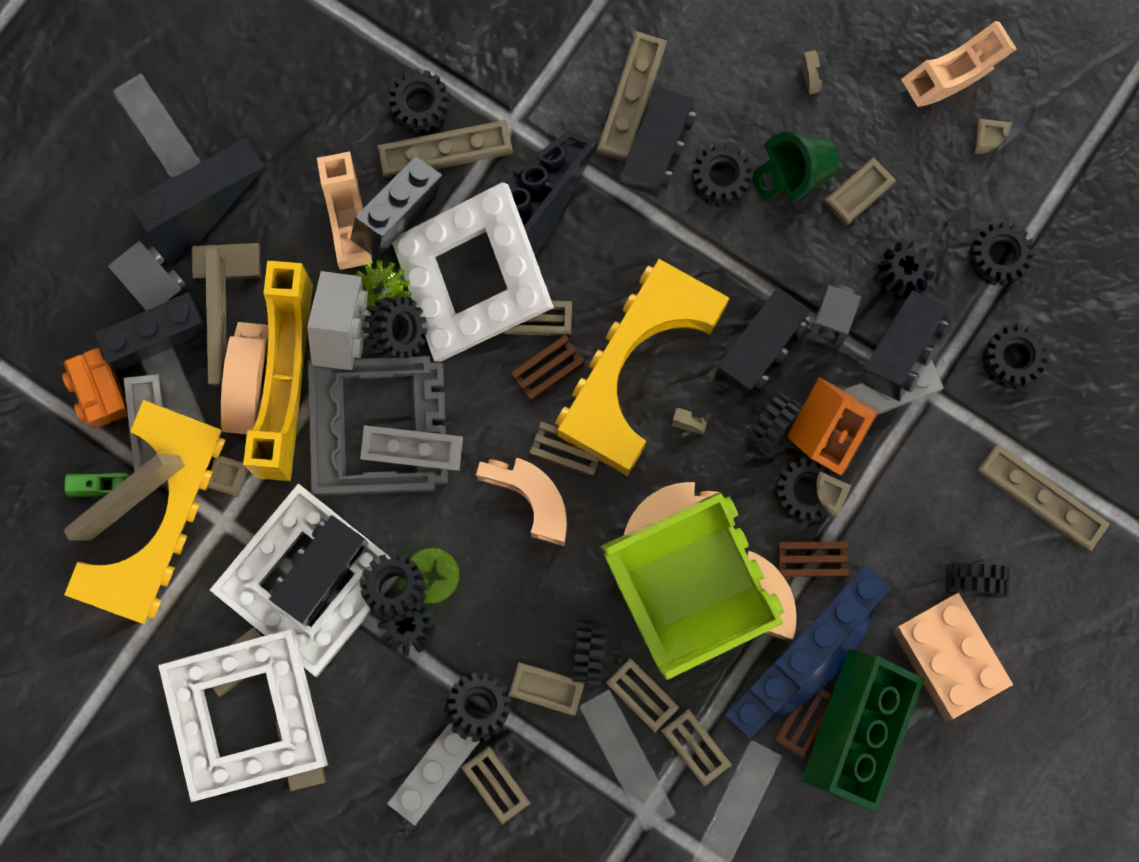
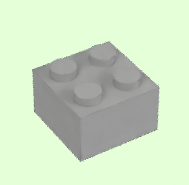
(337, 320)

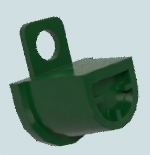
(796, 165)

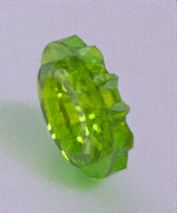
(445, 566)

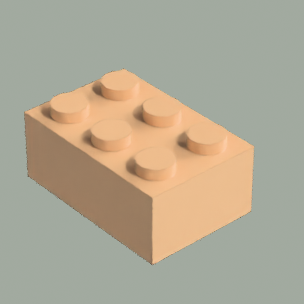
(952, 657)

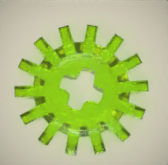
(387, 276)

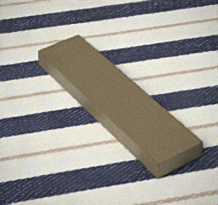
(632, 96)
(447, 148)
(216, 315)
(124, 497)
(1043, 497)

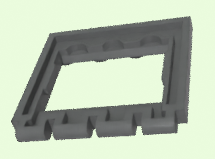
(328, 425)

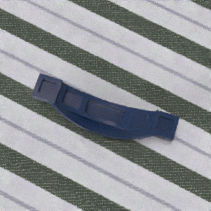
(812, 657)

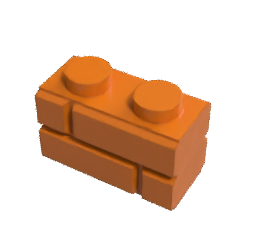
(96, 389)

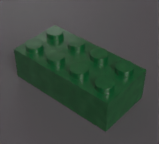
(862, 729)

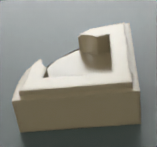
(808, 65)
(990, 135)
(683, 420)
(831, 493)

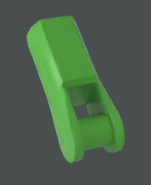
(91, 484)

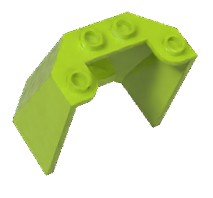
(692, 585)

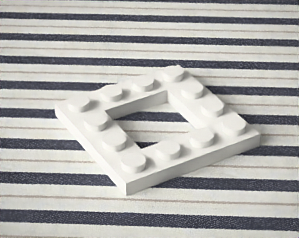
(525, 293)
(243, 579)
(184, 690)

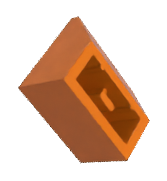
(831, 426)

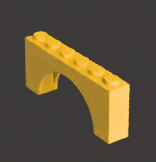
(664, 302)
(273, 437)
(133, 584)

